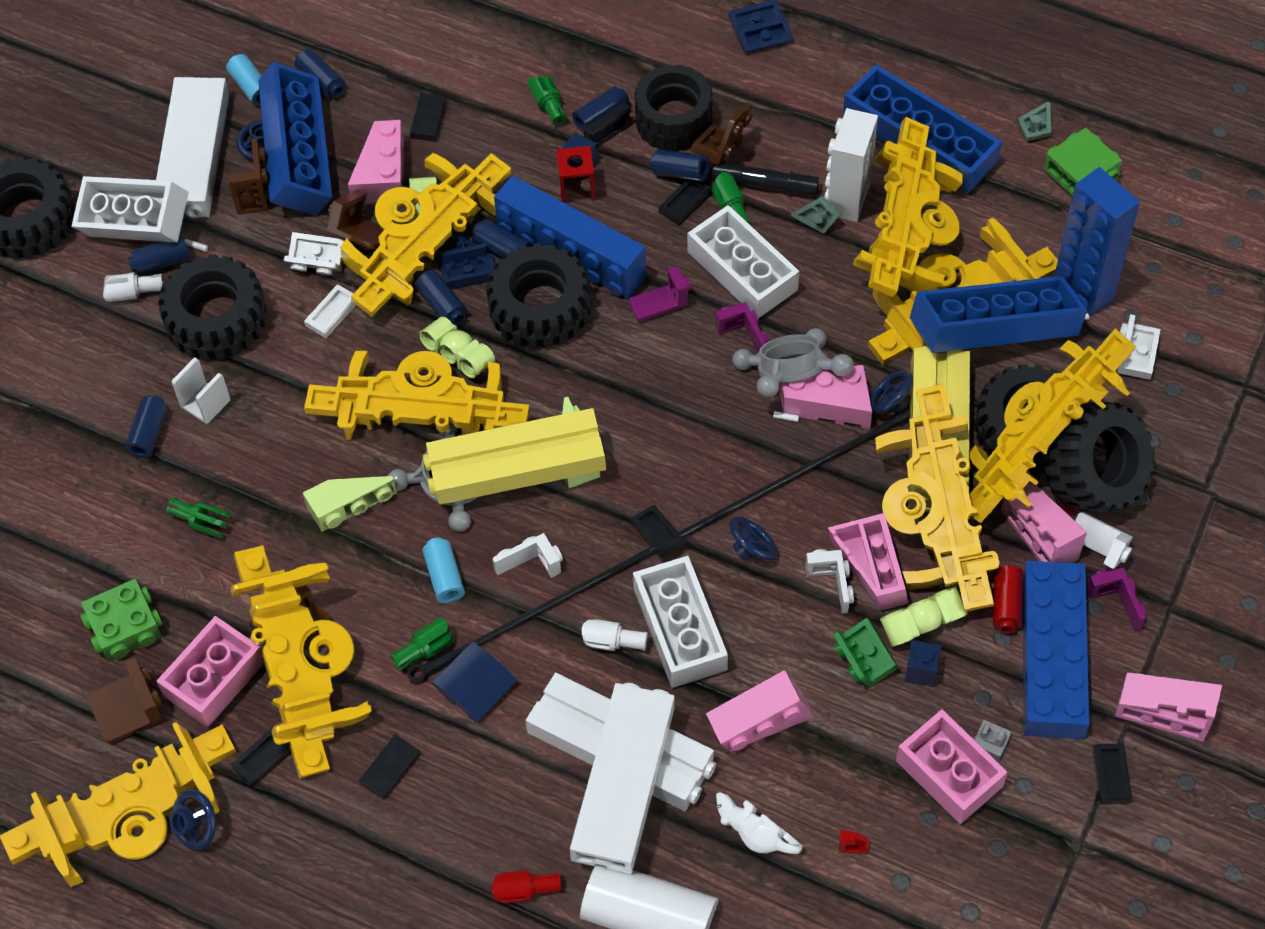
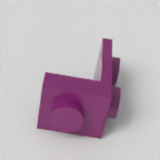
(662, 299)
(737, 317)
(1114, 581)

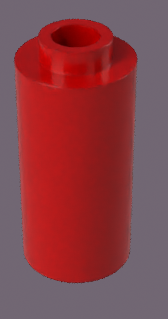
(1008, 599)

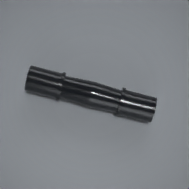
(769, 179)

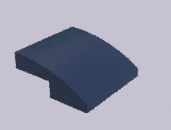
(760, 26)
(474, 681)

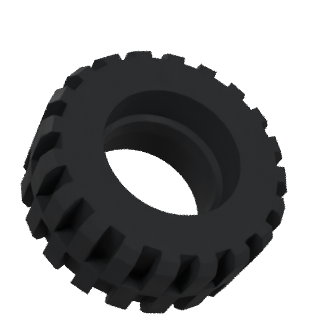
(44, 225)
(534, 268)
(206, 280)
(994, 400)
(1127, 459)

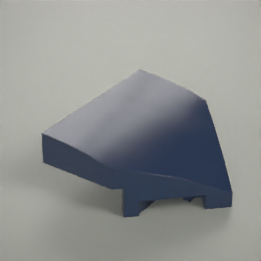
(466, 263)

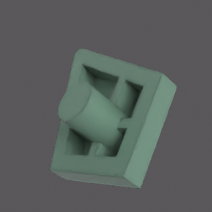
(1036, 123)
(818, 214)

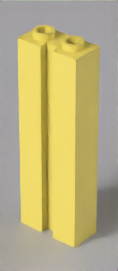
(954, 372)
(514, 456)

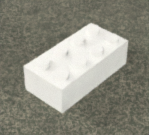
(851, 162)
(130, 209)
(743, 261)
(680, 621)

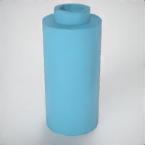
(245, 76)
(443, 570)

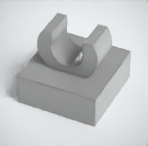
(992, 739)

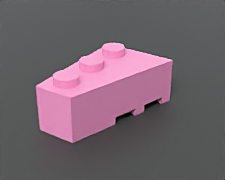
(380, 161)
(829, 397)
(1045, 527)
(872, 559)
(1169, 704)
(760, 712)

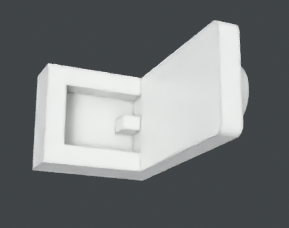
(1105, 540)
(529, 549)
(831, 562)

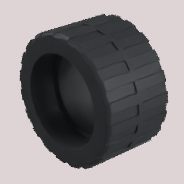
(673, 84)

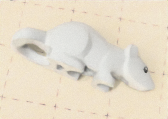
(757, 832)

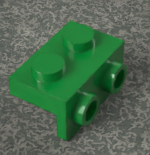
(865, 652)

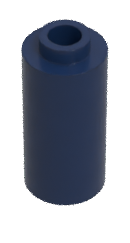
(330, 82)
(599, 106)
(680, 165)
(497, 238)
(158, 256)
(441, 297)
(146, 426)

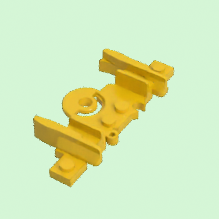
(912, 183)
(403, 244)
(1003, 264)
(389, 393)
(1046, 415)
(947, 525)
(284, 629)
(94, 822)

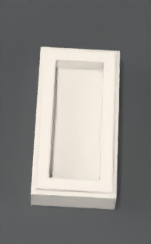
(330, 311)

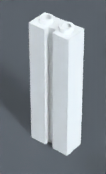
(194, 139)
(574, 720)
(622, 778)

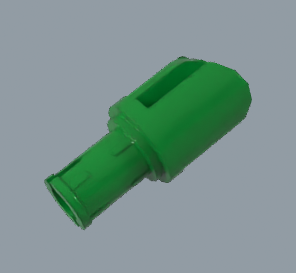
(547, 98)
(729, 194)
(197, 515)
(424, 643)

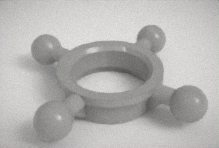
(775, 369)
(459, 519)

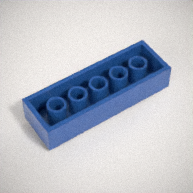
(953, 138)
(294, 139)
(1096, 238)
(604, 252)
(997, 314)
(1055, 650)

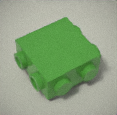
(1079, 157)
(121, 620)

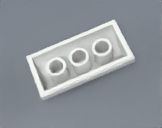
(643, 902)

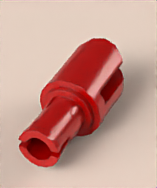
(522, 885)

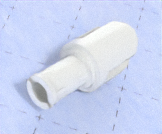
(130, 286)
(611, 636)

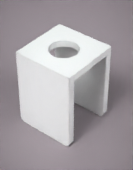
(193, 390)

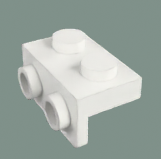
(314, 253)
(1142, 358)

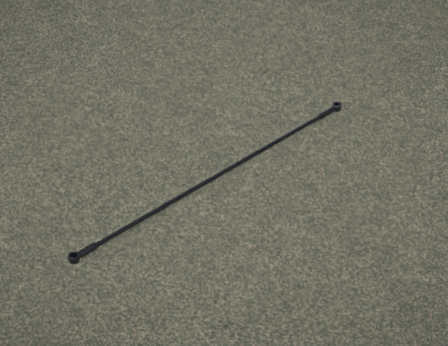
(448, 657)

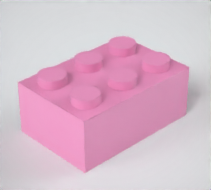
(211, 671)
(951, 766)

